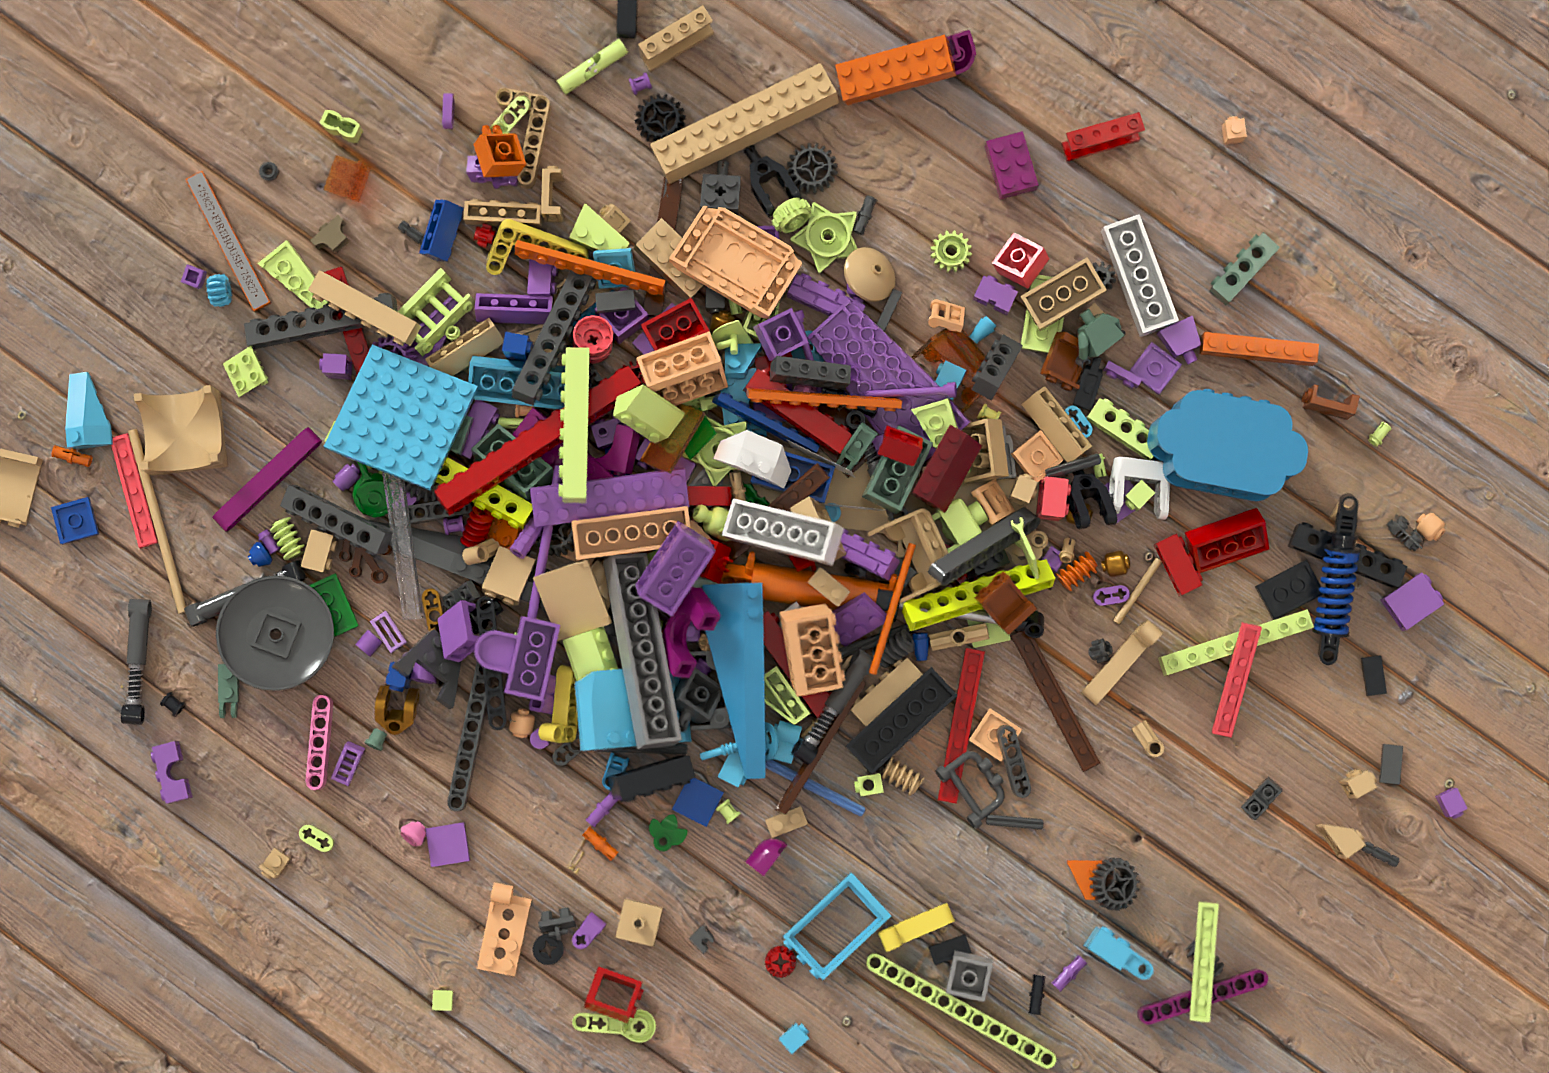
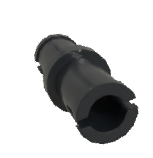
(1036, 994)

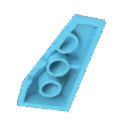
(85, 416)

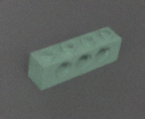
(1226, 292)

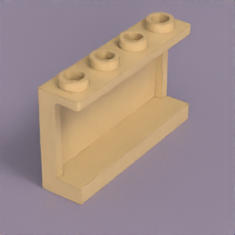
(676, 38)

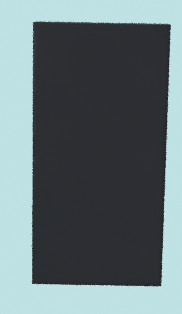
(1373, 675)
(945, 950)

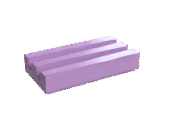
(397, 645)

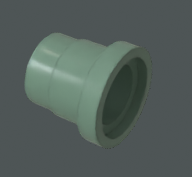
(376, 739)

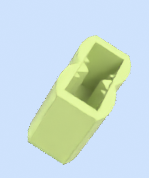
(336, 125)

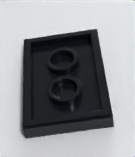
(1289, 589)

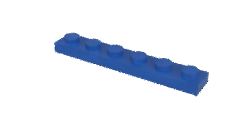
(760, 420)

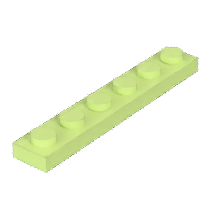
(1204, 961)

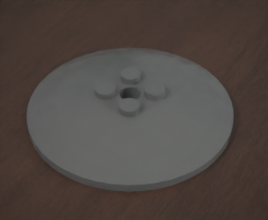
(267, 606)

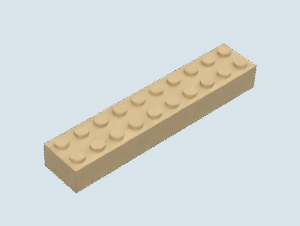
(744, 123)

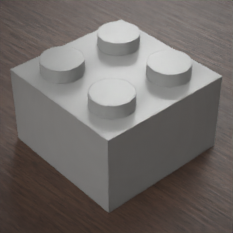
(969, 976)

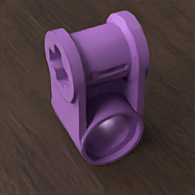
(590, 928)

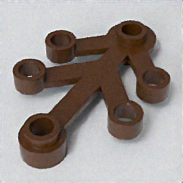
(359, 552)

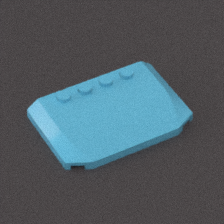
(606, 713)

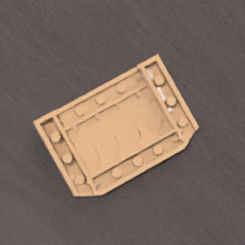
(736, 260)

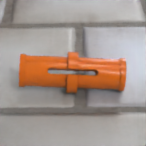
(72, 456)
(600, 843)

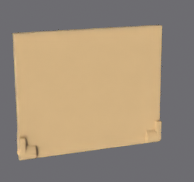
(572, 599)

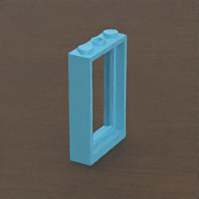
(866, 897)

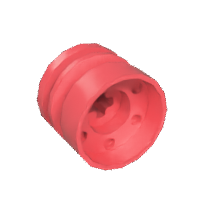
(598, 331)

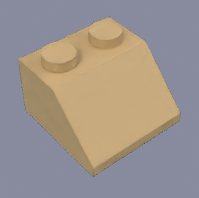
(1341, 840)

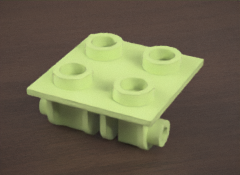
(245, 371)

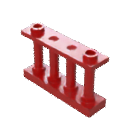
(1103, 136)

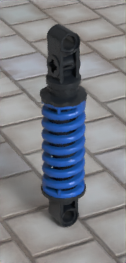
(1338, 581)

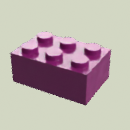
(1011, 165)

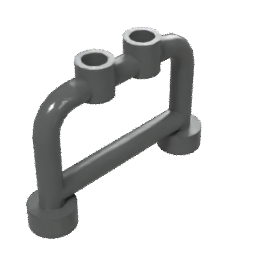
(994, 781)

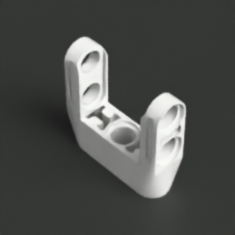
(1135, 470)

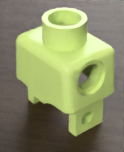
(961, 522)

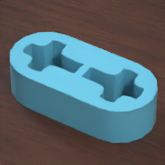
(1081, 419)

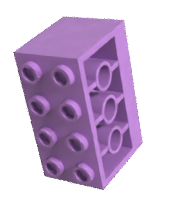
(674, 568)

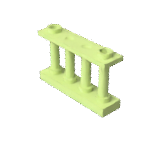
(426, 295)

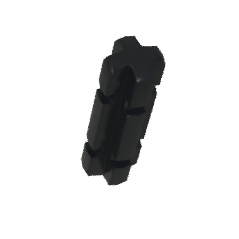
(855, 570)

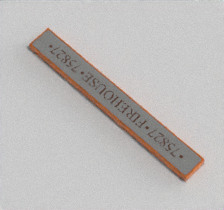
(228, 241)

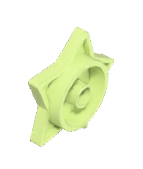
(825, 223)
(715, 469)

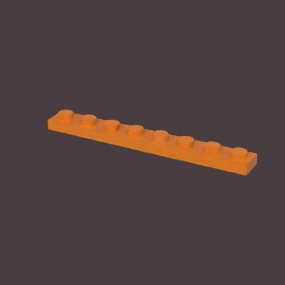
(589, 267)
(831, 400)

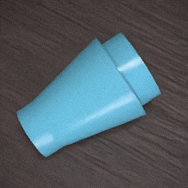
(982, 329)

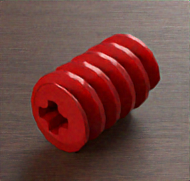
(477, 527)

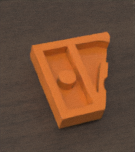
(1082, 872)

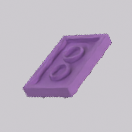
(857, 618)

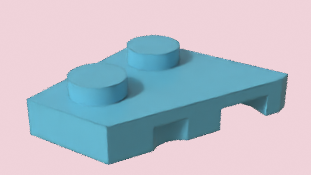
(737, 365)

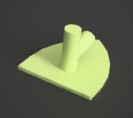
(730, 336)

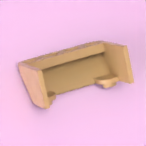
(919, 530)

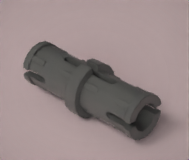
(864, 215)

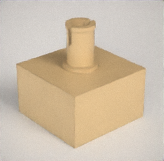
(639, 922)

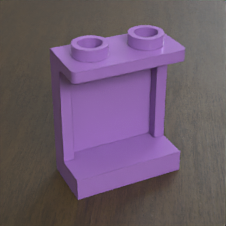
(1412, 601)
(457, 631)

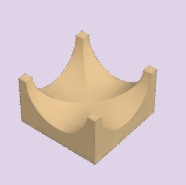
(182, 431)

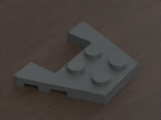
(430, 656)

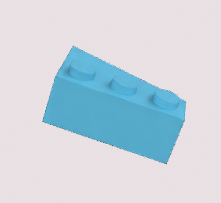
(735, 388)

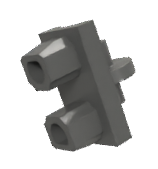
(557, 926)

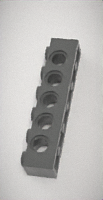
(379, 536)

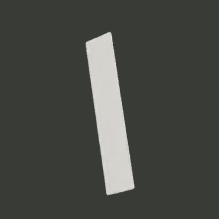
(834, 505)

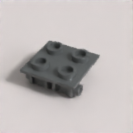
(1401, 523)

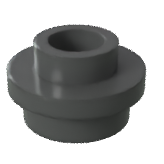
(264, 167)

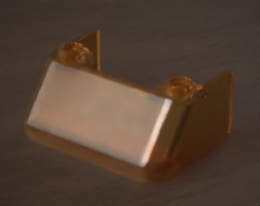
(961, 351)

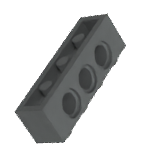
(997, 366)
(810, 373)

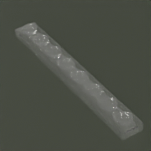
(403, 547)

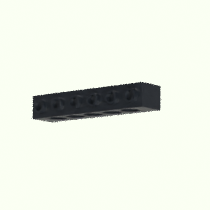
(1392, 578)

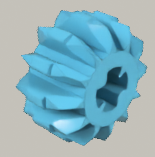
(219, 290)

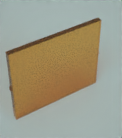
(666, 453)

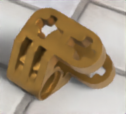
(404, 718)

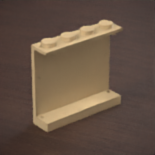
(17, 486)

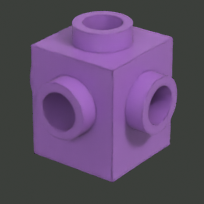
(474, 171)

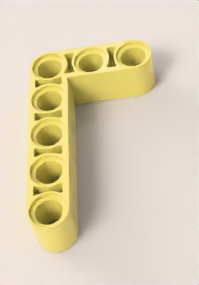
(537, 236)

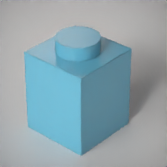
(794, 1037)

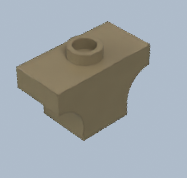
(331, 235)

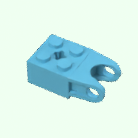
(1117, 952)

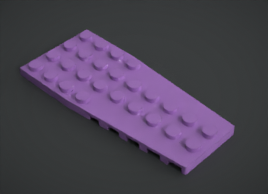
(877, 364)

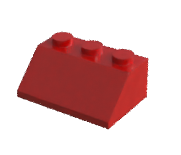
(674, 325)

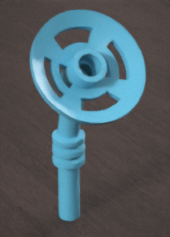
(732, 747)

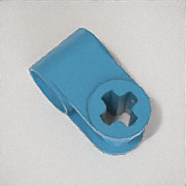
(613, 768)

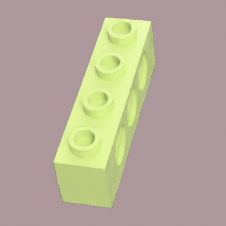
(1113, 429)

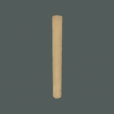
(1137, 591)

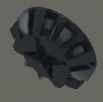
(543, 957)

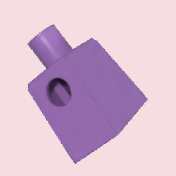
(1181, 339)

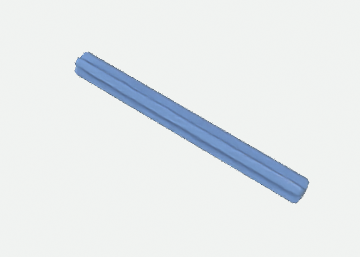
(817, 788)

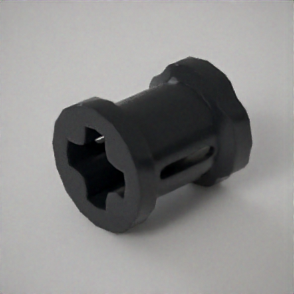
(172, 704)

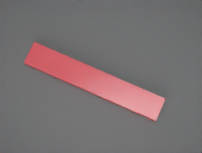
(134, 491)
(1236, 679)

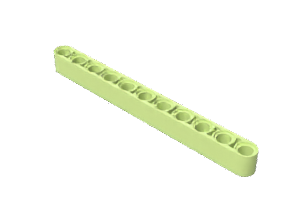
(967, 1018)

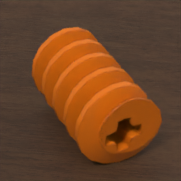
(1077, 572)

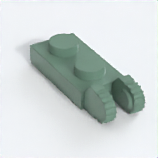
(857, 446)
(227, 691)

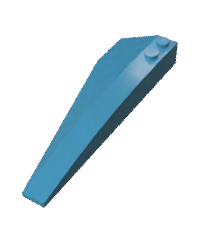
(739, 663)

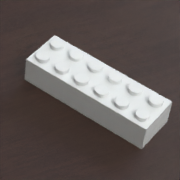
(1139, 275)
(783, 531)

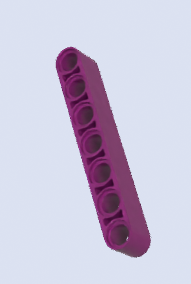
(267, 479)
(1230, 991)

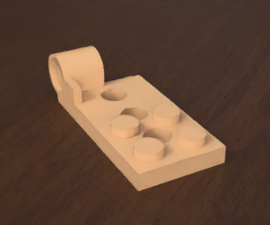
(502, 899)

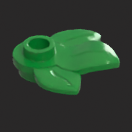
(667, 829)

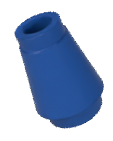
(921, 643)

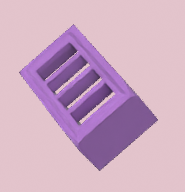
(353, 748)

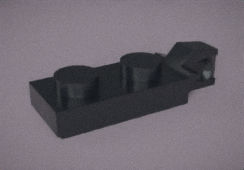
(1089, 385)

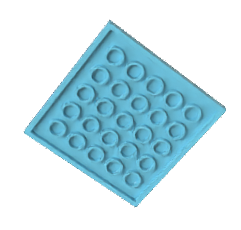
(401, 417)

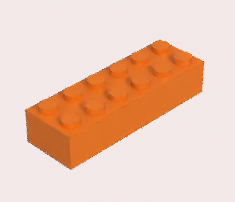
(895, 70)

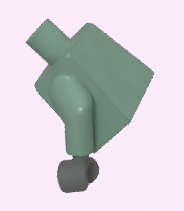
(1097, 335)

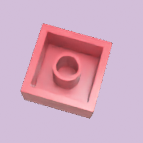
(1020, 260)
(1052, 498)

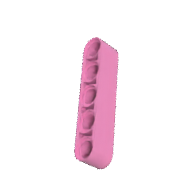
(314, 751)

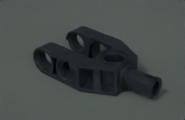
(773, 170)
(1088, 486)

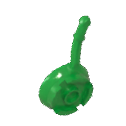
(370, 493)

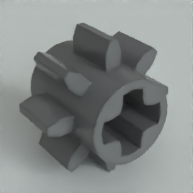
(1100, 650)

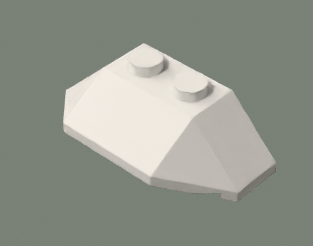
(755, 456)

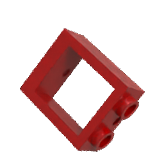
(608, 1010)

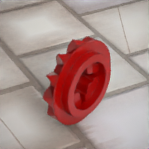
(773, 955)

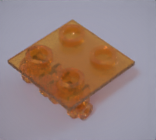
(347, 178)

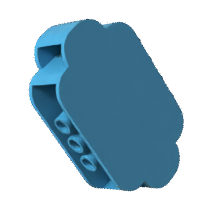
(1227, 445)

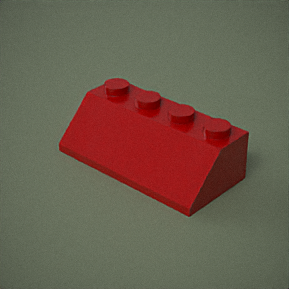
(1227, 540)

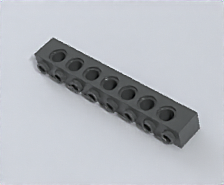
(255, 328)
(528, 392)

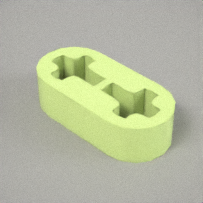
(314, 842)

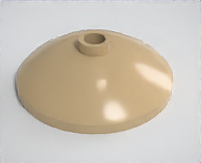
(864, 279)

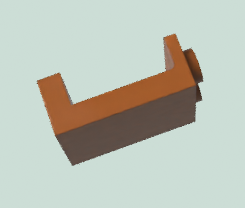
(1061, 362)
(1330, 407)
(1005, 603)

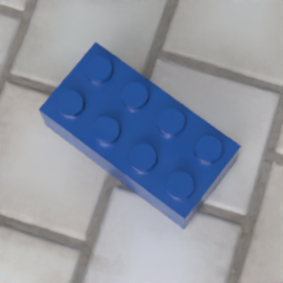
(799, 466)

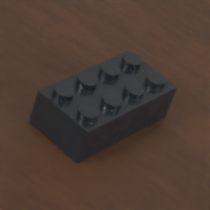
(651, 777)

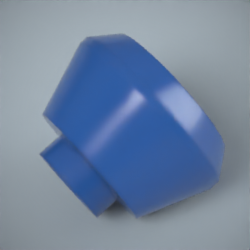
(259, 555)

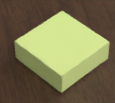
(442, 1000)

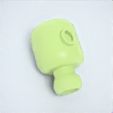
(712, 519)

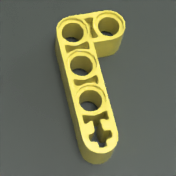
(564, 717)
(916, 926)

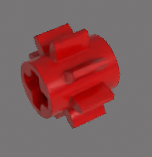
(484, 235)

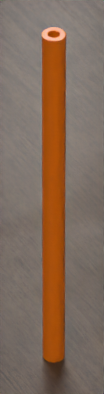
(892, 608)

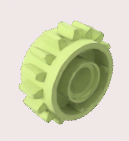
(791, 215)
(951, 241)

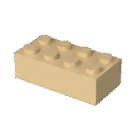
(656, 250)
(1063, 294)

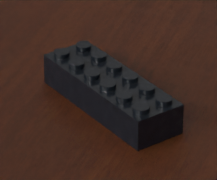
(901, 720)

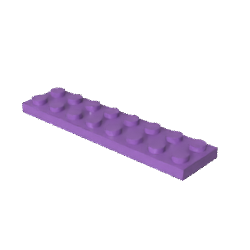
(612, 497)

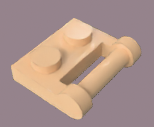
(953, 315)
(997, 500)

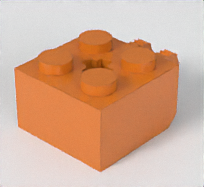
(499, 153)

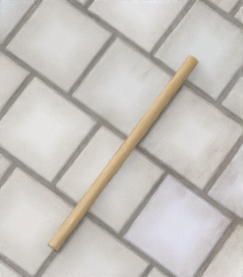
(158, 523)

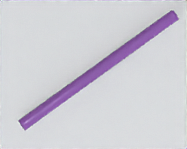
(542, 556)

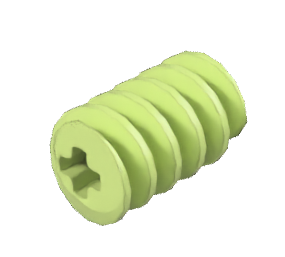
(286, 539)

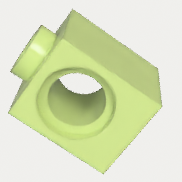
(1138, 496)
(878, 787)

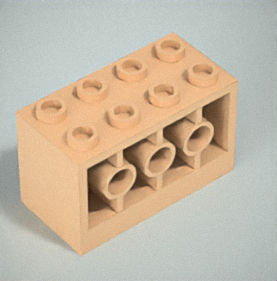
(684, 370)
(812, 649)

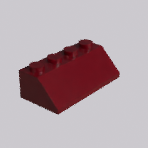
(947, 469)

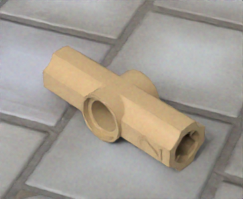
(971, 634)

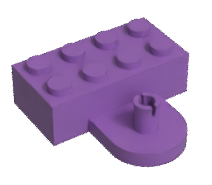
(523, 656)

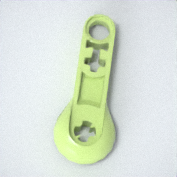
(618, 1027)

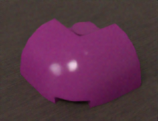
(962, 50)
(765, 855)

